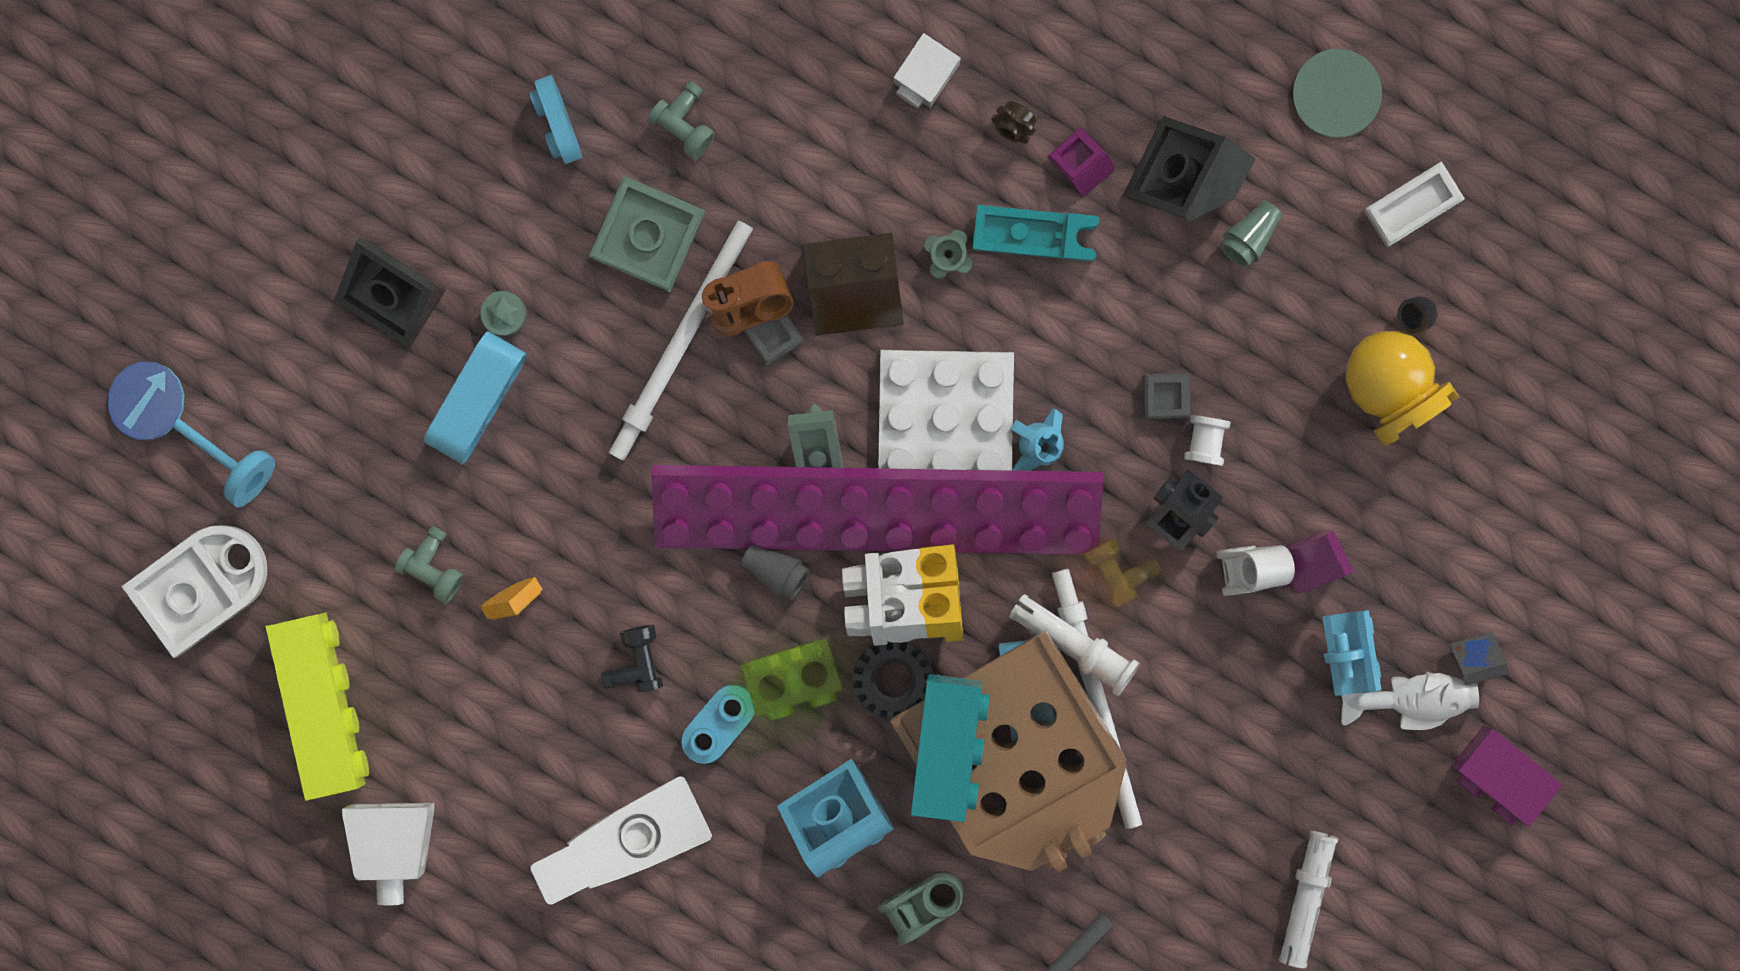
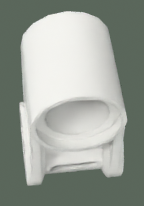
(1255, 568)

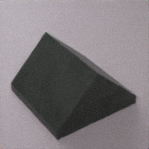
(387, 292)

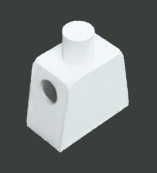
(388, 844)

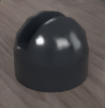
(1417, 314)

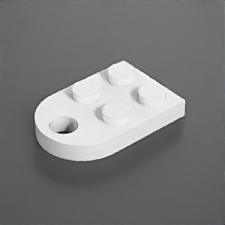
(196, 587)

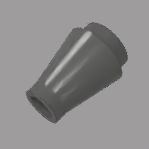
(776, 571)

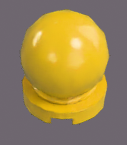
(1394, 380)

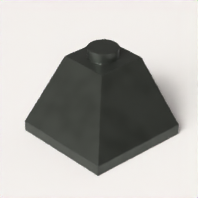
(1188, 170)

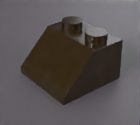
(853, 284)

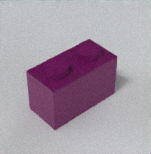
(1505, 776)

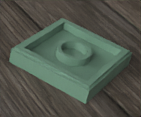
(647, 234)

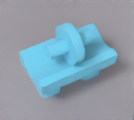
(1351, 653)

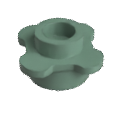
(942, 265)

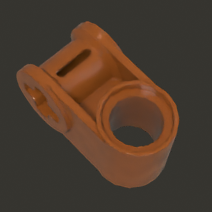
(751, 297)

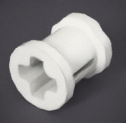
(1207, 440)

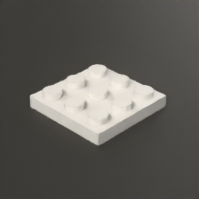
(946, 410)

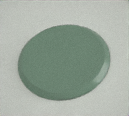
(1337, 93)

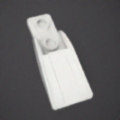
(625, 842)

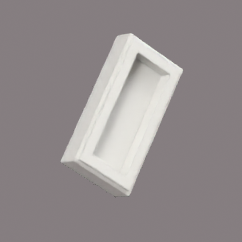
(1414, 204)

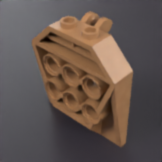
(1074, 801)

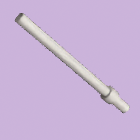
(638, 416)
(1075, 614)

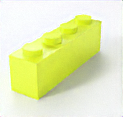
(317, 706)

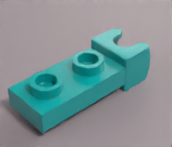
(1032, 233)

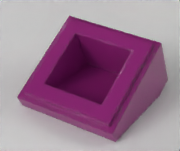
(1082, 162)

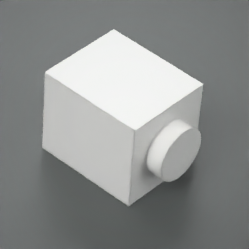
(925, 72)

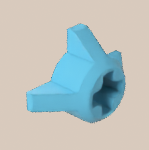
(1032, 439)

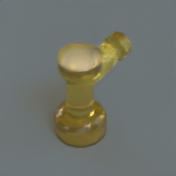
(1120, 583)

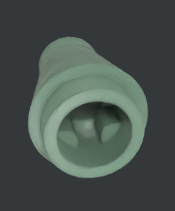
(1250, 235)

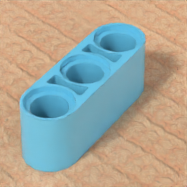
(475, 397)

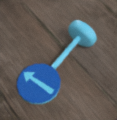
(149, 403)

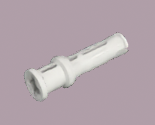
(1092, 655)

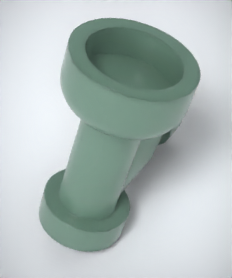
(670, 117)
(417, 564)

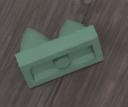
(815, 438)

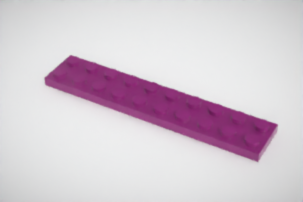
(876, 509)

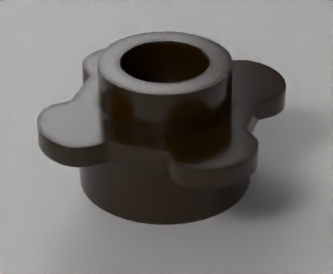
(1014, 122)

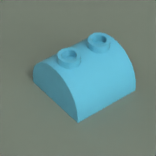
(835, 818)

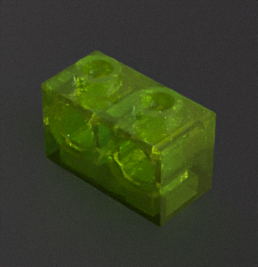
(788, 666)

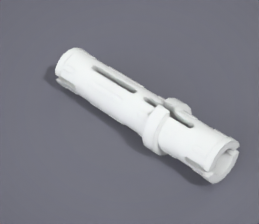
(1308, 899)

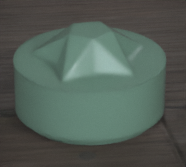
(503, 313)

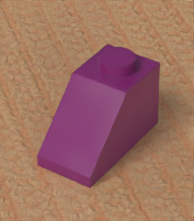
(1317, 561)

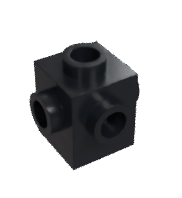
(1184, 509)

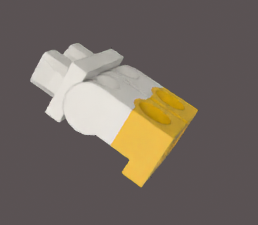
(908, 596)

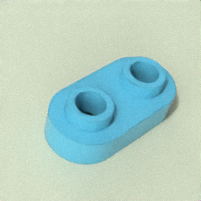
(549, 102)
(718, 724)

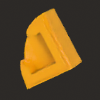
(512, 599)

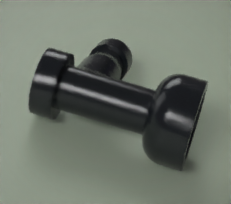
(644, 671)

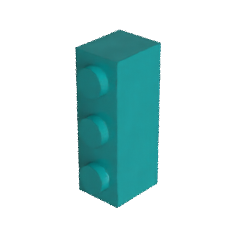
(949, 748)

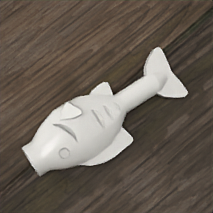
(1422, 700)

